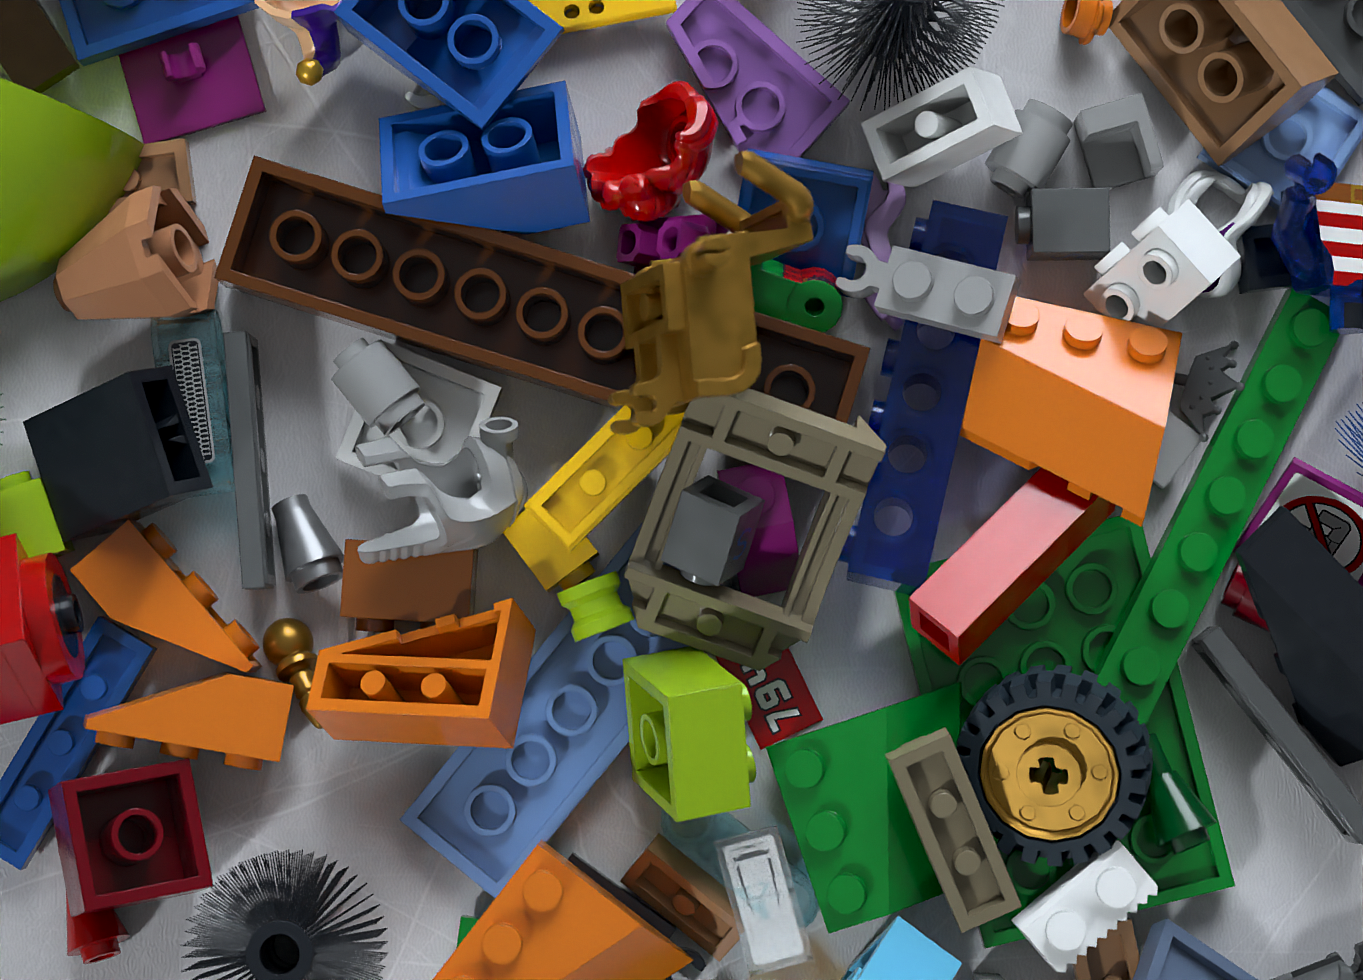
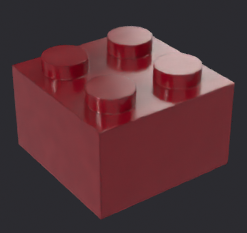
(130, 837)

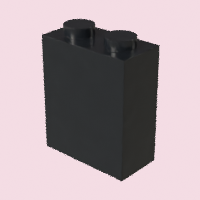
(117, 453)

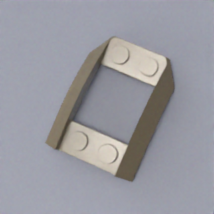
(782, 441)

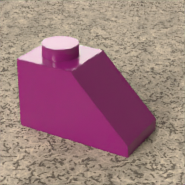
(774, 542)

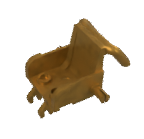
(696, 311)

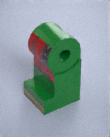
(796, 295)

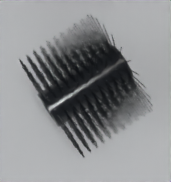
(890, 30)
(293, 916)

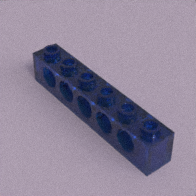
(903, 560)

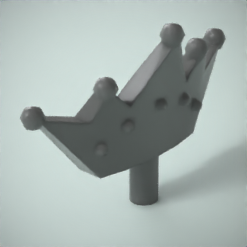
(1205, 384)

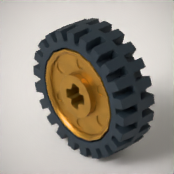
(1087, 735)

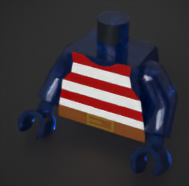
(1322, 238)

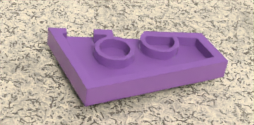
(754, 78)

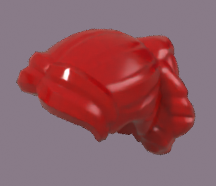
(659, 155)

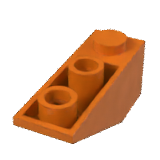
(147, 591)
(216, 713)

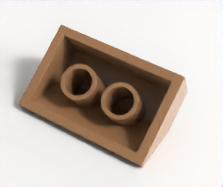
(1224, 65)

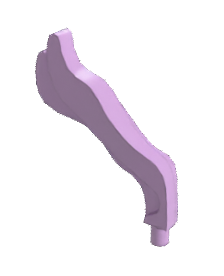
(882, 211)

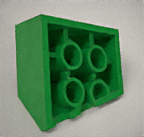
(851, 811)

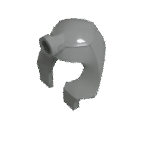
(457, 501)

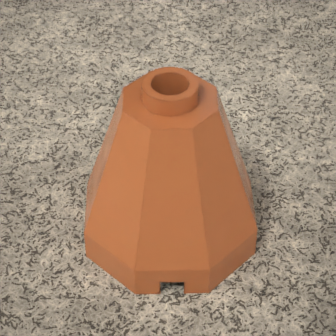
(139, 263)

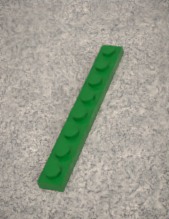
(1217, 502)

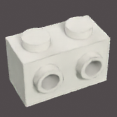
(1164, 271)

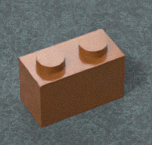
(407, 588)

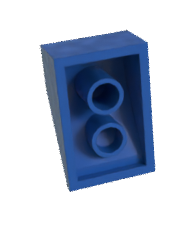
(456, 49)
(510, 177)

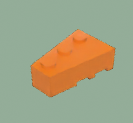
(429, 685)

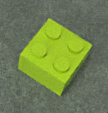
(688, 733)

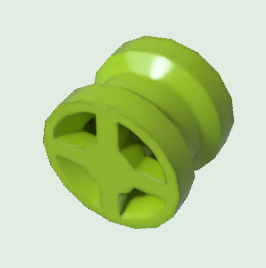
(595, 606)

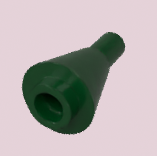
(1175, 809)

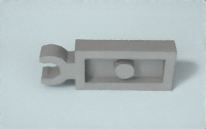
(935, 291)

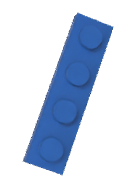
(59, 744)

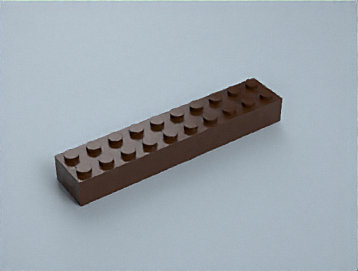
(479, 294)

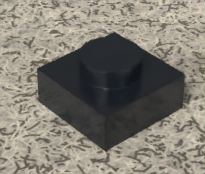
(1260, 262)

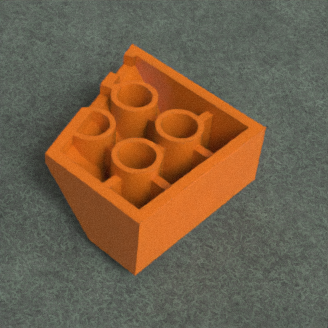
(1076, 399)
(560, 927)

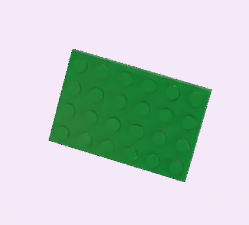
(1071, 625)

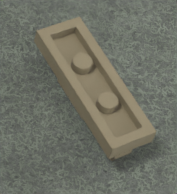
(953, 829)

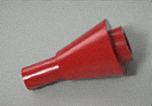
(94, 935)

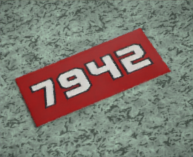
(778, 699)

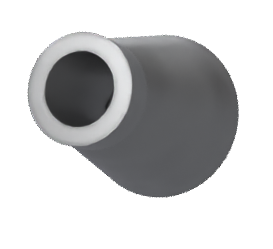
(306, 547)

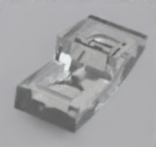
(763, 900)

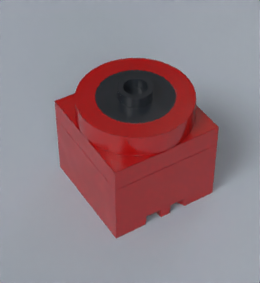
(37, 633)

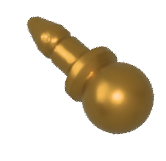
(290, 646)

